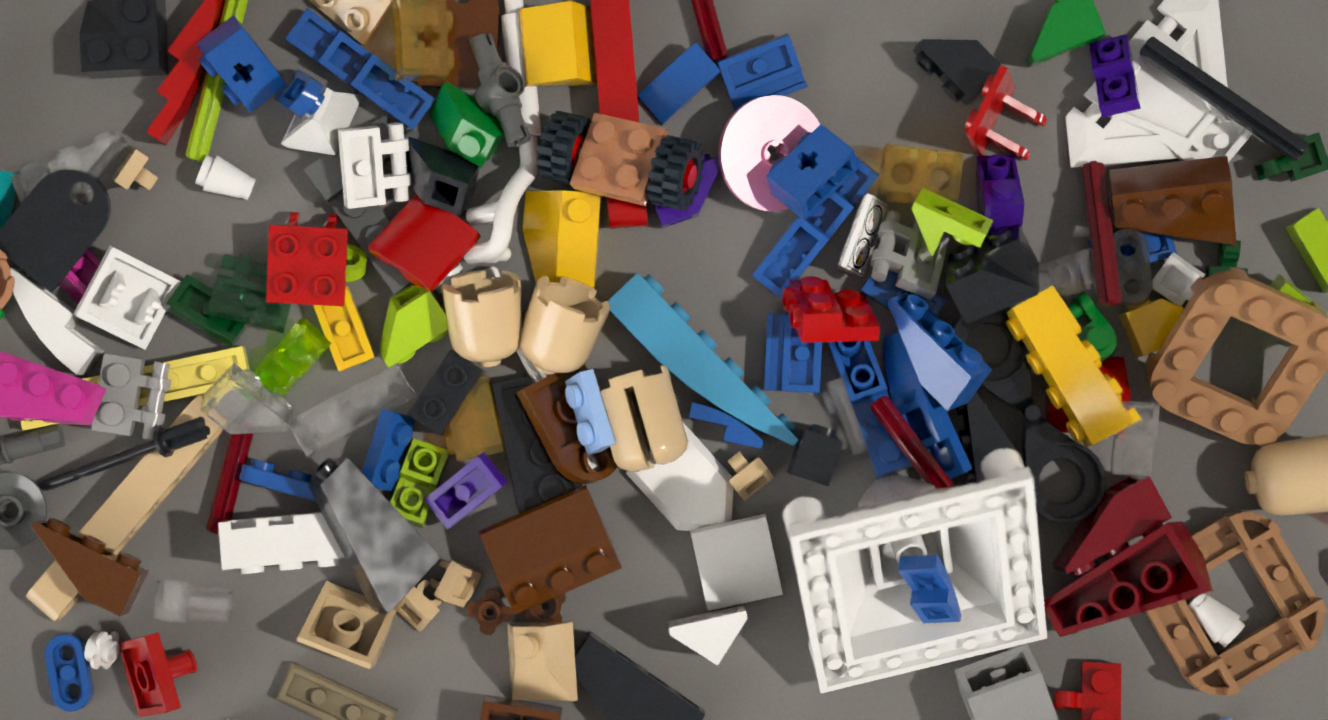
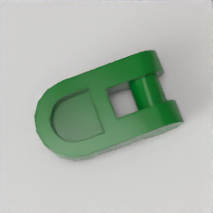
(1098, 331)

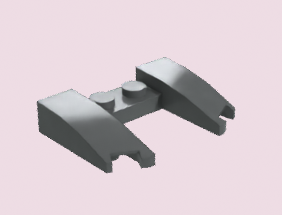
(362, 222)

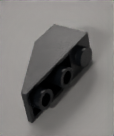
(980, 436)

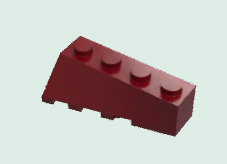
(1141, 578)

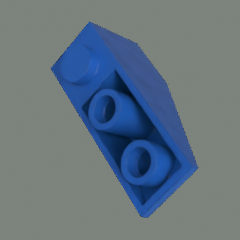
(938, 355)

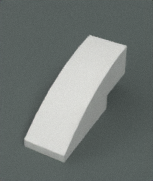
(54, 324)

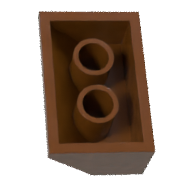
(550, 549)

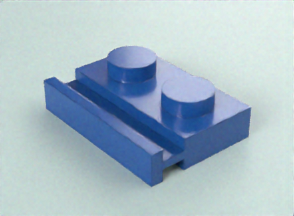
(762, 71)
(788, 361)

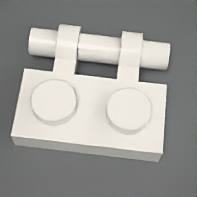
(363, 165)

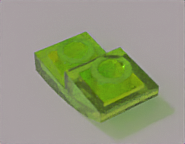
(292, 357)

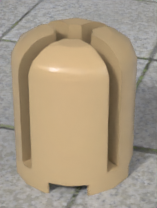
(659, 415)

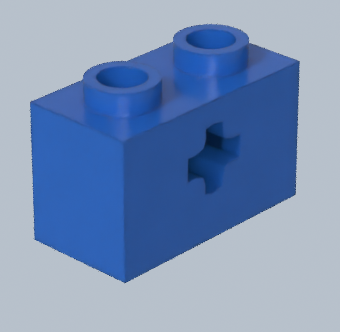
(231, 45)
(812, 171)

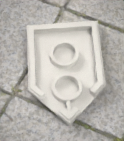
(689, 490)

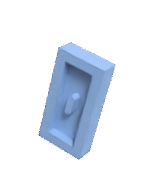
(592, 419)

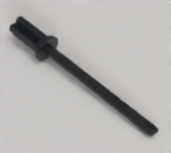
(164, 442)

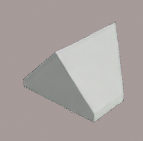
(320, 130)

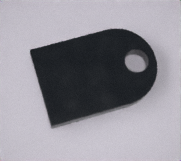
(53, 229)

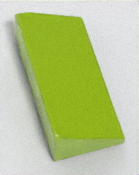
(1311, 240)

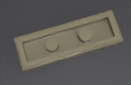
(329, 698)

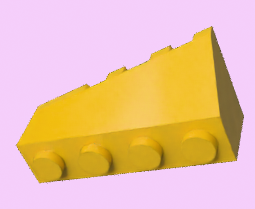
(1069, 368)

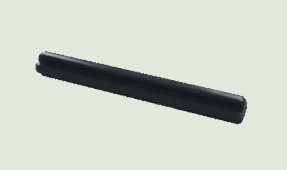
(1223, 99)

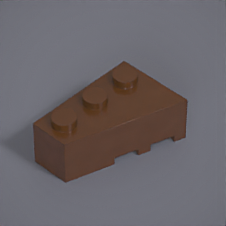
(1177, 199)

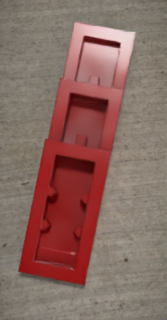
(188, 74)

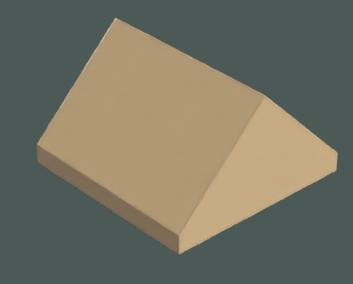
(346, 626)

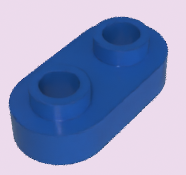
(65, 671)

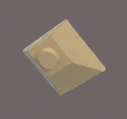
(542, 661)

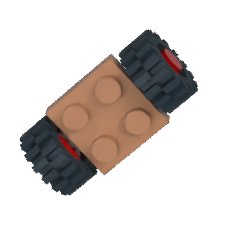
(621, 159)

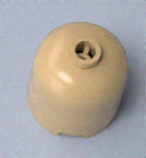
(484, 315)
(561, 325)
(1291, 476)

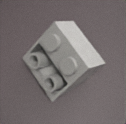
(1005, 687)

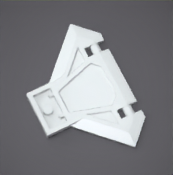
(1171, 117)

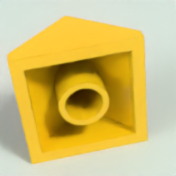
(558, 45)

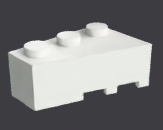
(277, 541)

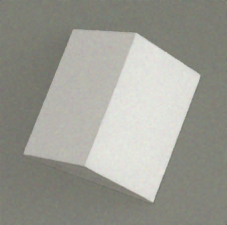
(709, 632)

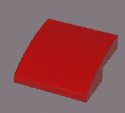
(424, 243)

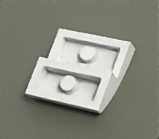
(736, 562)

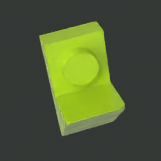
(940, 215)

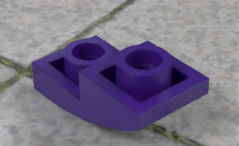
(1114, 75)

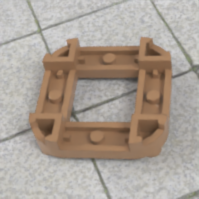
(1194, 333)
(1268, 646)

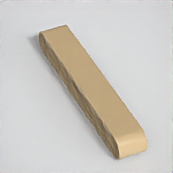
(126, 511)

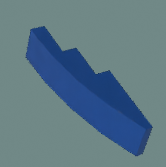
(359, 69)
(808, 237)

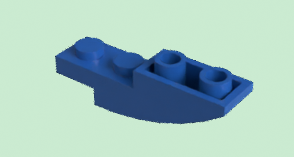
(864, 385)
(922, 410)

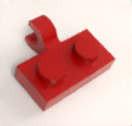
(1099, 692)

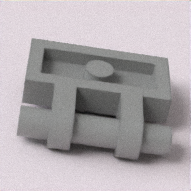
(916, 268)
(119, 406)

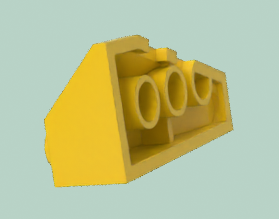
(562, 234)

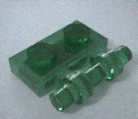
(246, 300)

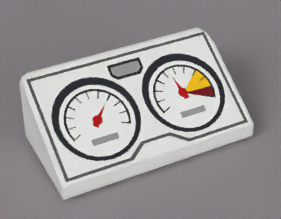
(862, 236)

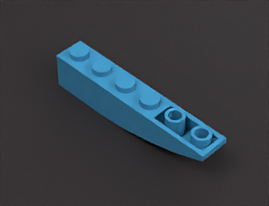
(691, 356)

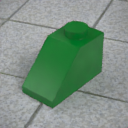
(1064, 29)
(466, 125)

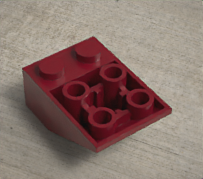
(1125, 512)

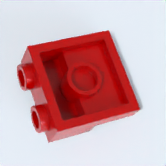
(827, 315)

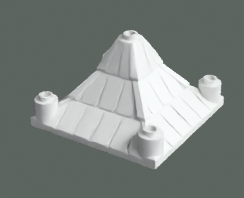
(861, 603)

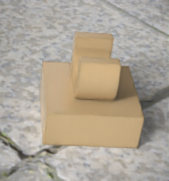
(133, 169)
(750, 476)
(457, 583)
(417, 608)

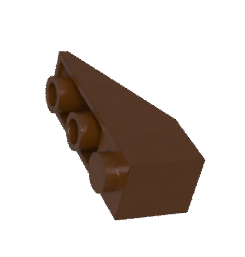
(95, 572)

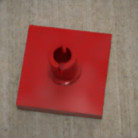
(153, 673)

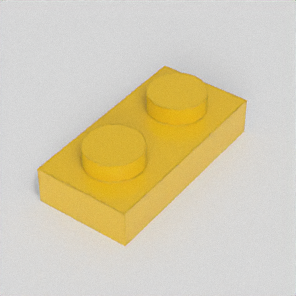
(346, 333)

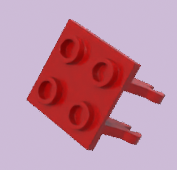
(998, 95)
(307, 263)

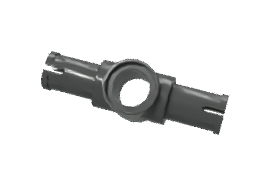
(500, 90)

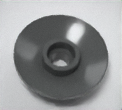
(31, 507)

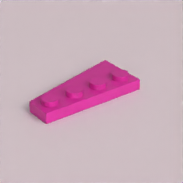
(45, 394)

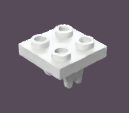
(126, 297)

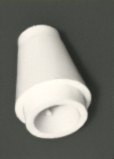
(223, 178)
(1216, 619)

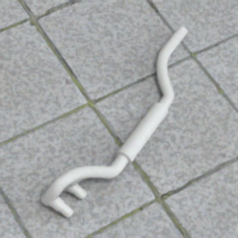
(502, 211)

